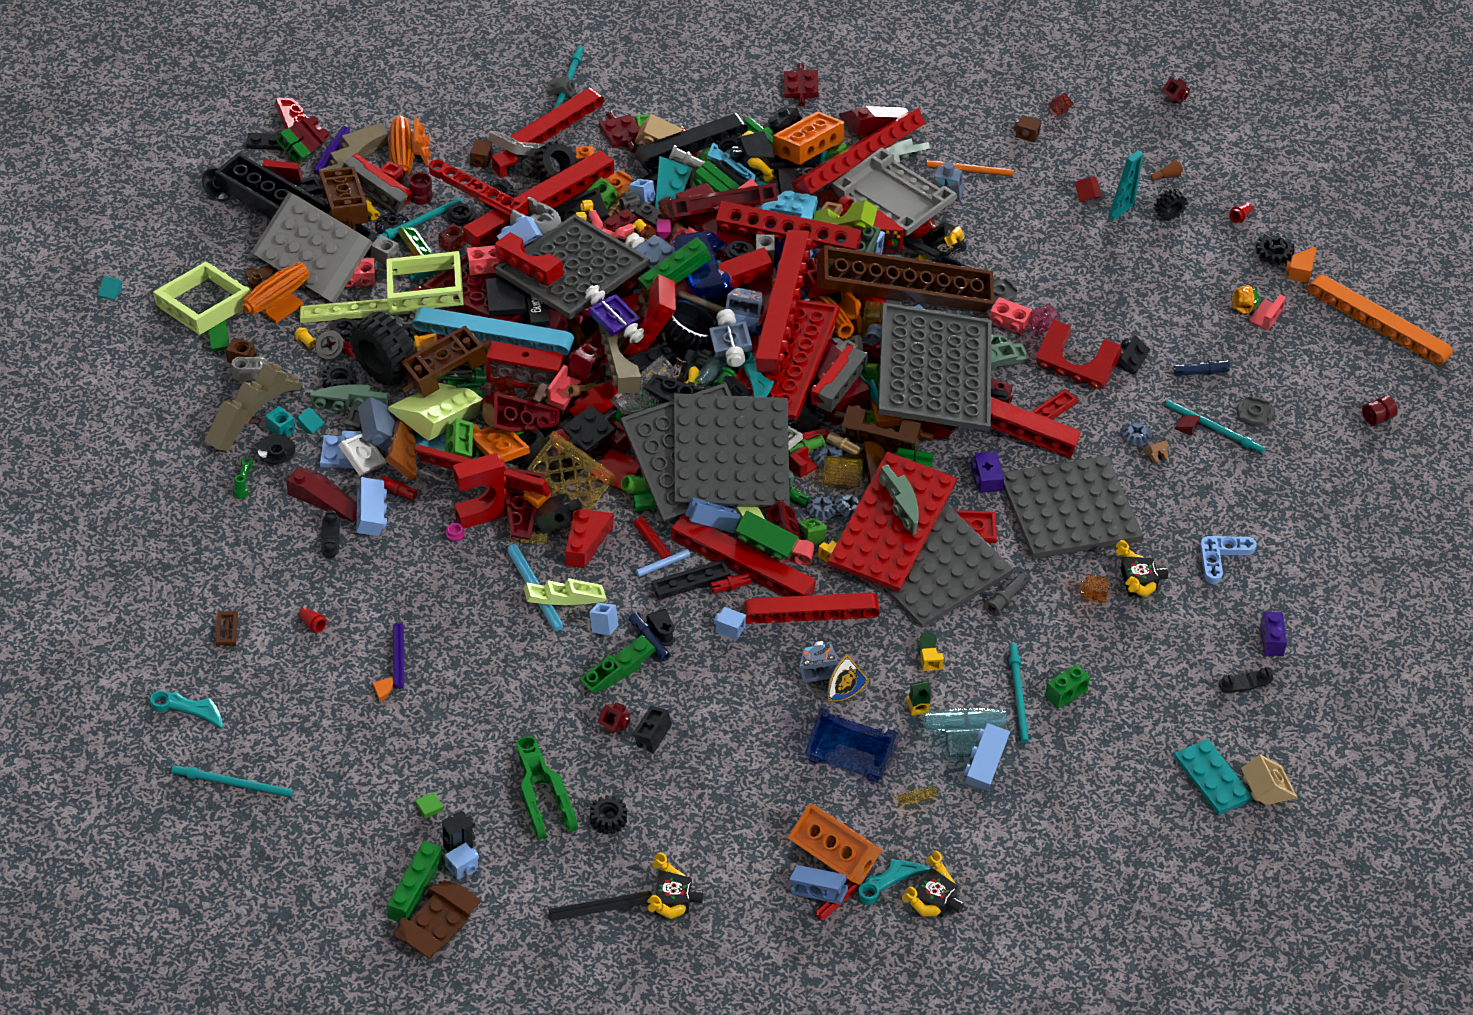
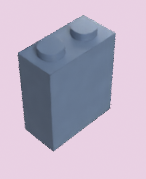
(377, 423)

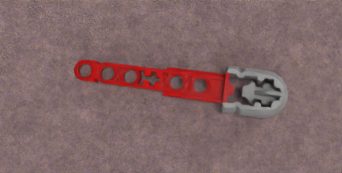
(543, 215)

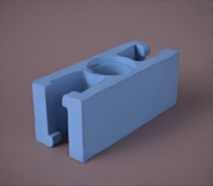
(712, 515)
(818, 884)

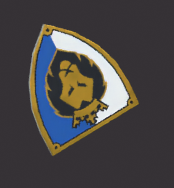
(846, 680)

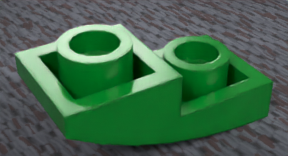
(219, 337)

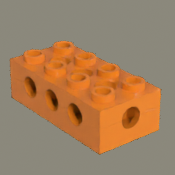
(808, 137)
(847, 842)

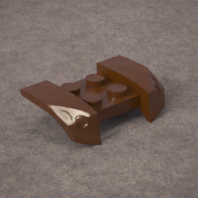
(438, 919)

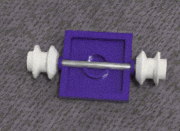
(613, 314)

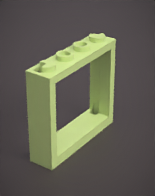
(424, 298)
(213, 316)

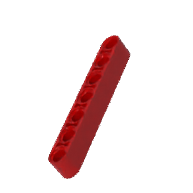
(560, 117)
(811, 607)

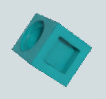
(280, 422)

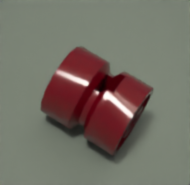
(421, 187)
(1379, 410)

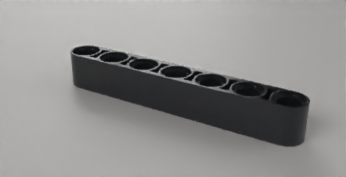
(691, 140)

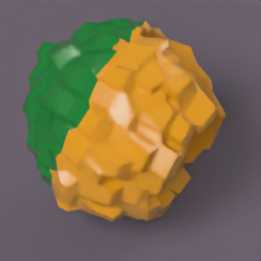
(1245, 299)

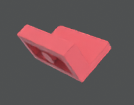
(1268, 312)
(556, 391)

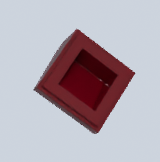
(1188, 424)

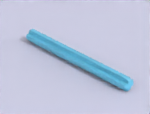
(529, 577)

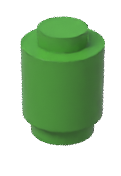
(634, 485)

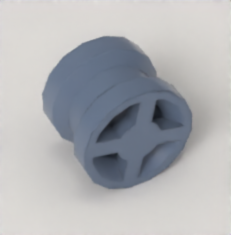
(873, 334)

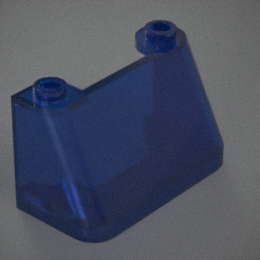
(851, 745)

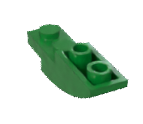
(618, 667)

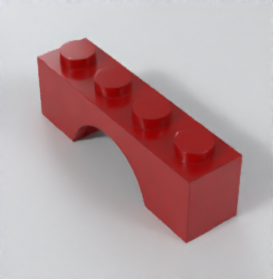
(543, 268)

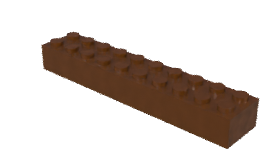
(905, 279)

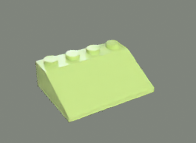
(436, 411)

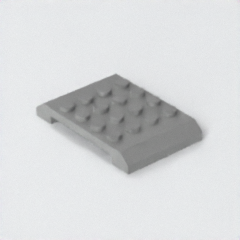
(894, 190)
(315, 239)

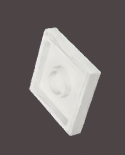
(362, 454)

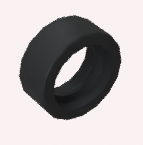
(535, 441)

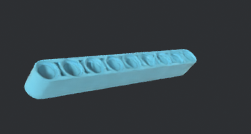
(530, 336)

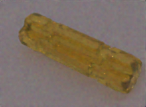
(541, 539)
(917, 795)

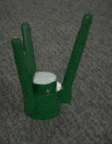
(475, 378)

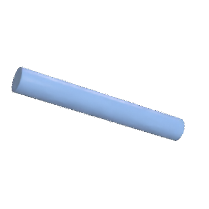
(662, 563)

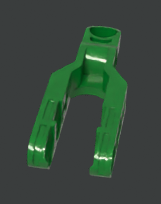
(538, 772)

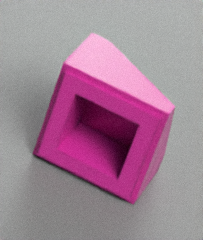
(663, 228)

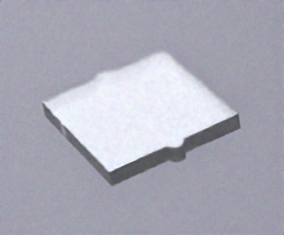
(599, 141)

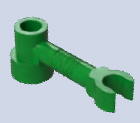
(240, 489)

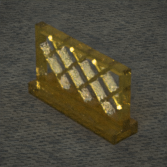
(583, 460)

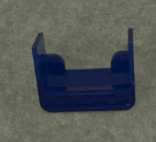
(708, 280)

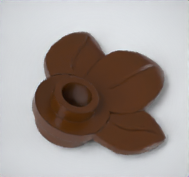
(256, 276)

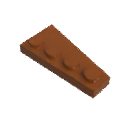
(402, 451)

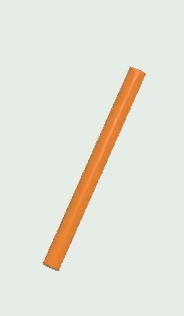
(972, 168)

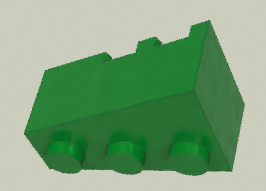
(766, 536)

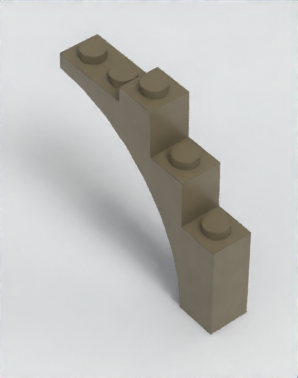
(361, 142)
(251, 397)

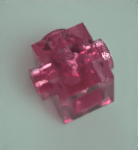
(1042, 318)

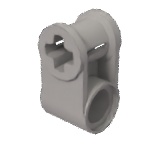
(247, 367)

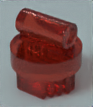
(1061, 104)

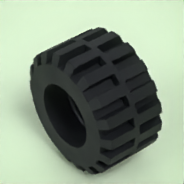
(556, 150)

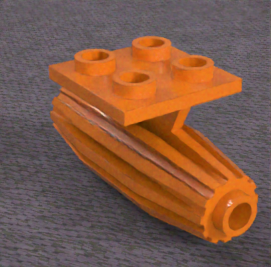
(405, 143)
(275, 294)
(849, 315)

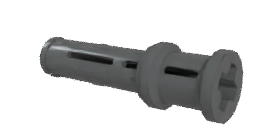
(1002, 598)

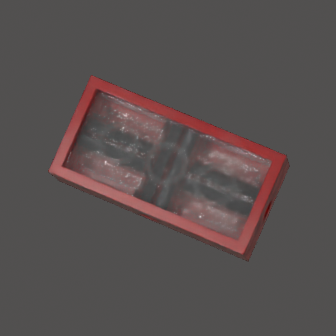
(522, 364)

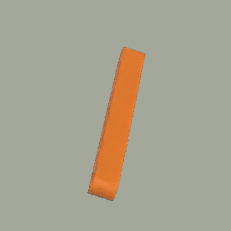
(1380, 319)

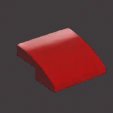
(620, 465)

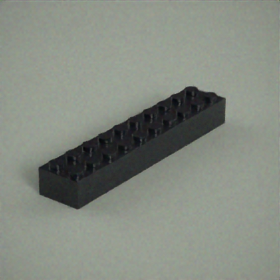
(266, 190)

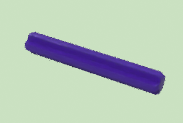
(333, 146)
(398, 655)

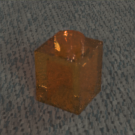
(1094, 588)

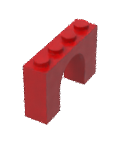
(660, 310)
(1095, 372)
(491, 504)

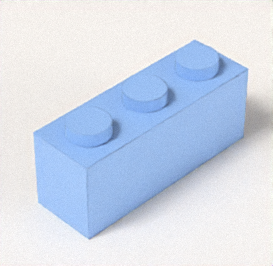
(371, 506)
(986, 756)

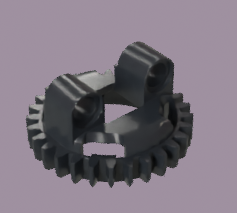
(684, 317)

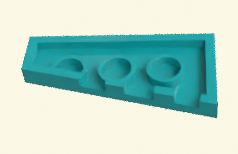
(671, 179)
(1128, 186)

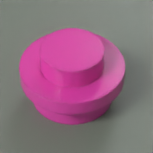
(455, 532)

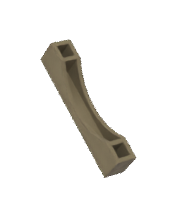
(623, 372)

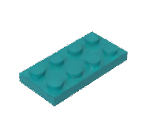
(1213, 777)

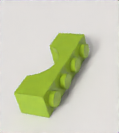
(859, 216)

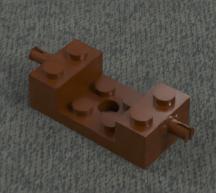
(344, 196)
(426, 366)
(858, 431)

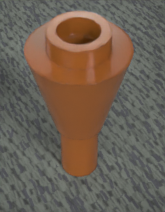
(1171, 170)

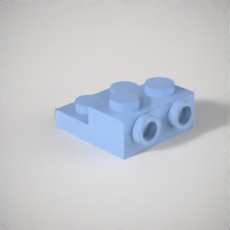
(331, 453)

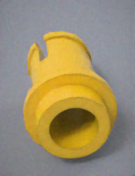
(372, 211)
(303, 336)

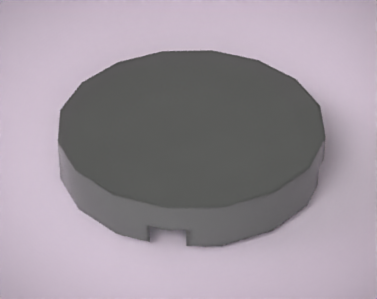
(1008, 292)
(1254, 416)

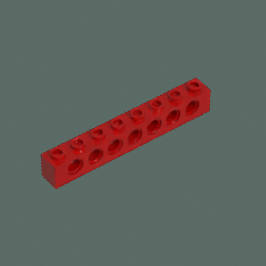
(781, 222)

